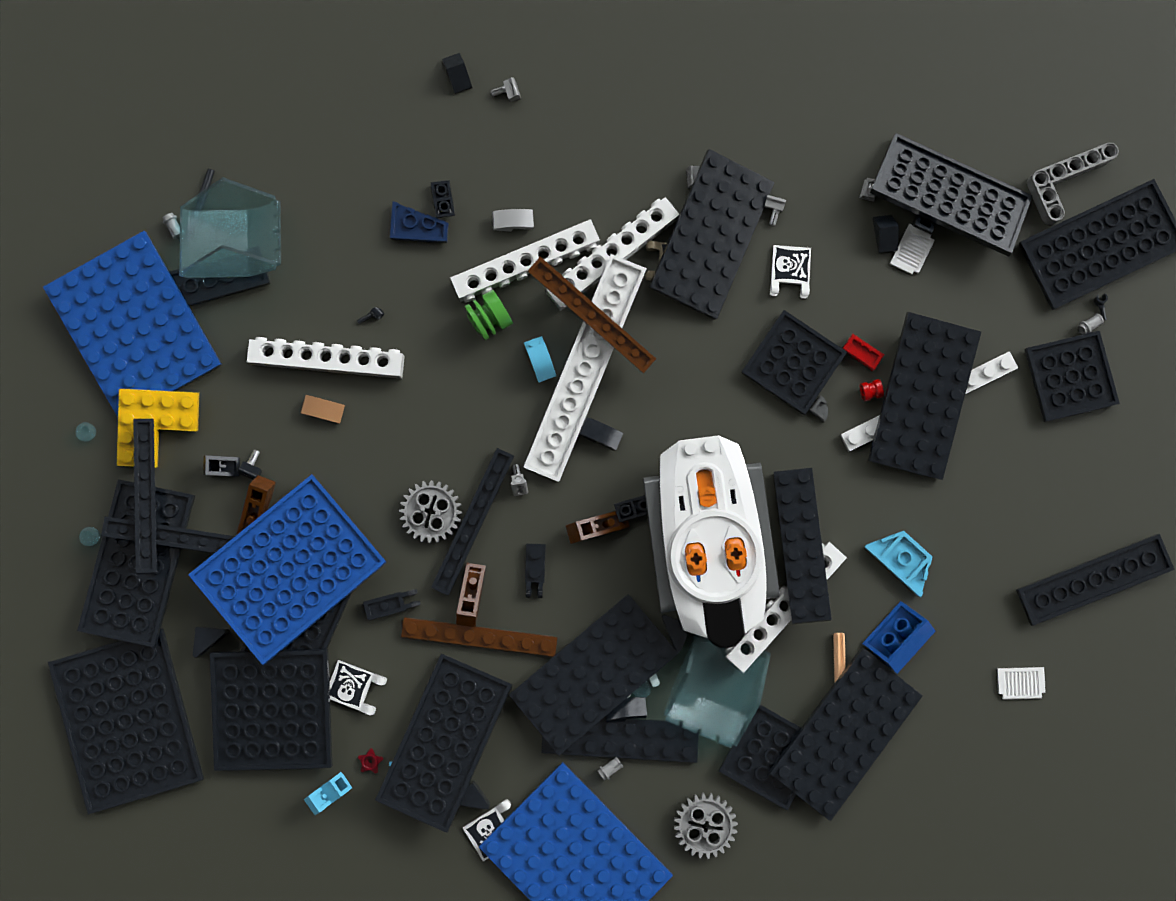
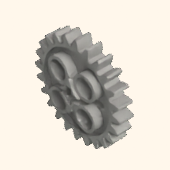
(413, 506)
(701, 843)

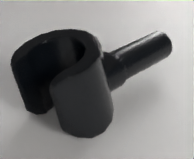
(1101, 304)
(375, 312)

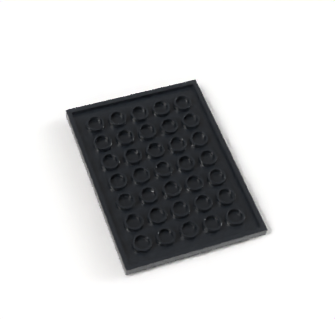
(125, 722)

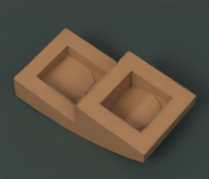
(322, 409)

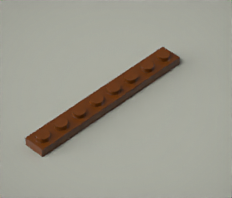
(591, 315)
(479, 636)

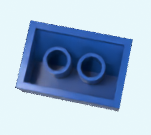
(899, 637)

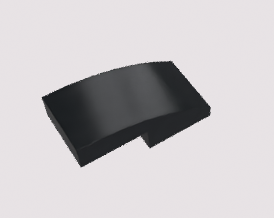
(442, 199)
(601, 433)
(631, 508)
(628, 709)

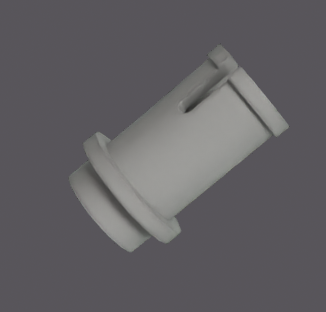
(172, 225)
(1089, 325)
(610, 768)

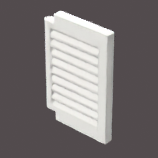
(912, 250)
(1021, 683)

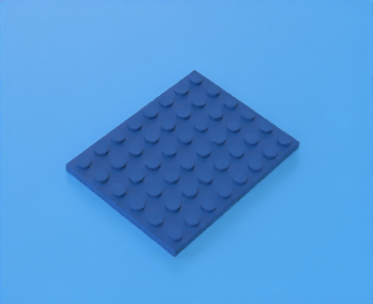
(132, 321)
(287, 569)
(572, 847)

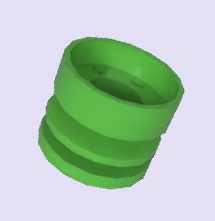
(488, 315)

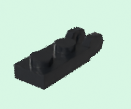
(535, 568)
(388, 604)

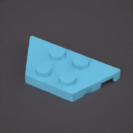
(903, 559)

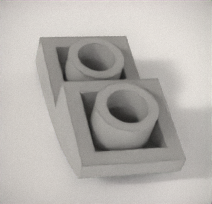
(512, 219)

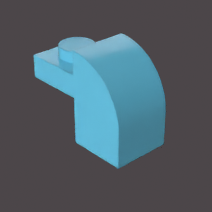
(540, 359)
(328, 793)

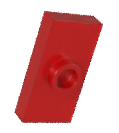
(863, 352)

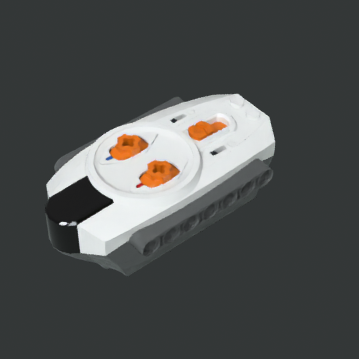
(711, 539)

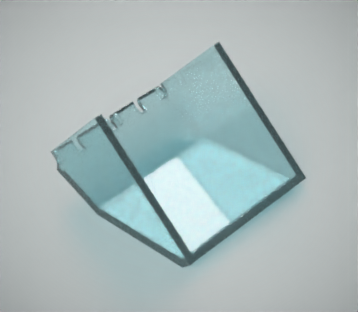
(229, 232)
(715, 694)

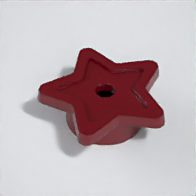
(365, 761)

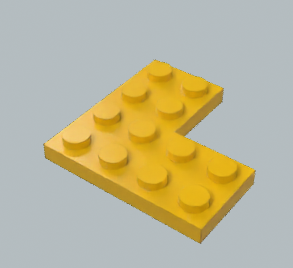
(170, 412)

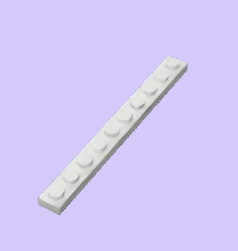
(979, 376)

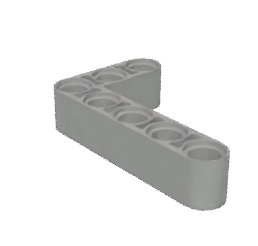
(1064, 172)

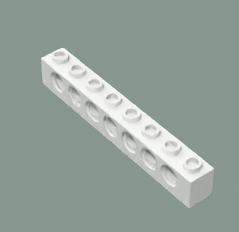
(659, 207)
(584, 230)
(258, 347)
(741, 662)

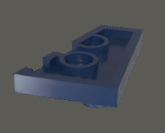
(416, 226)

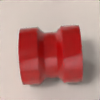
(871, 390)

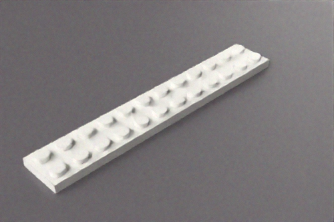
(583, 372)

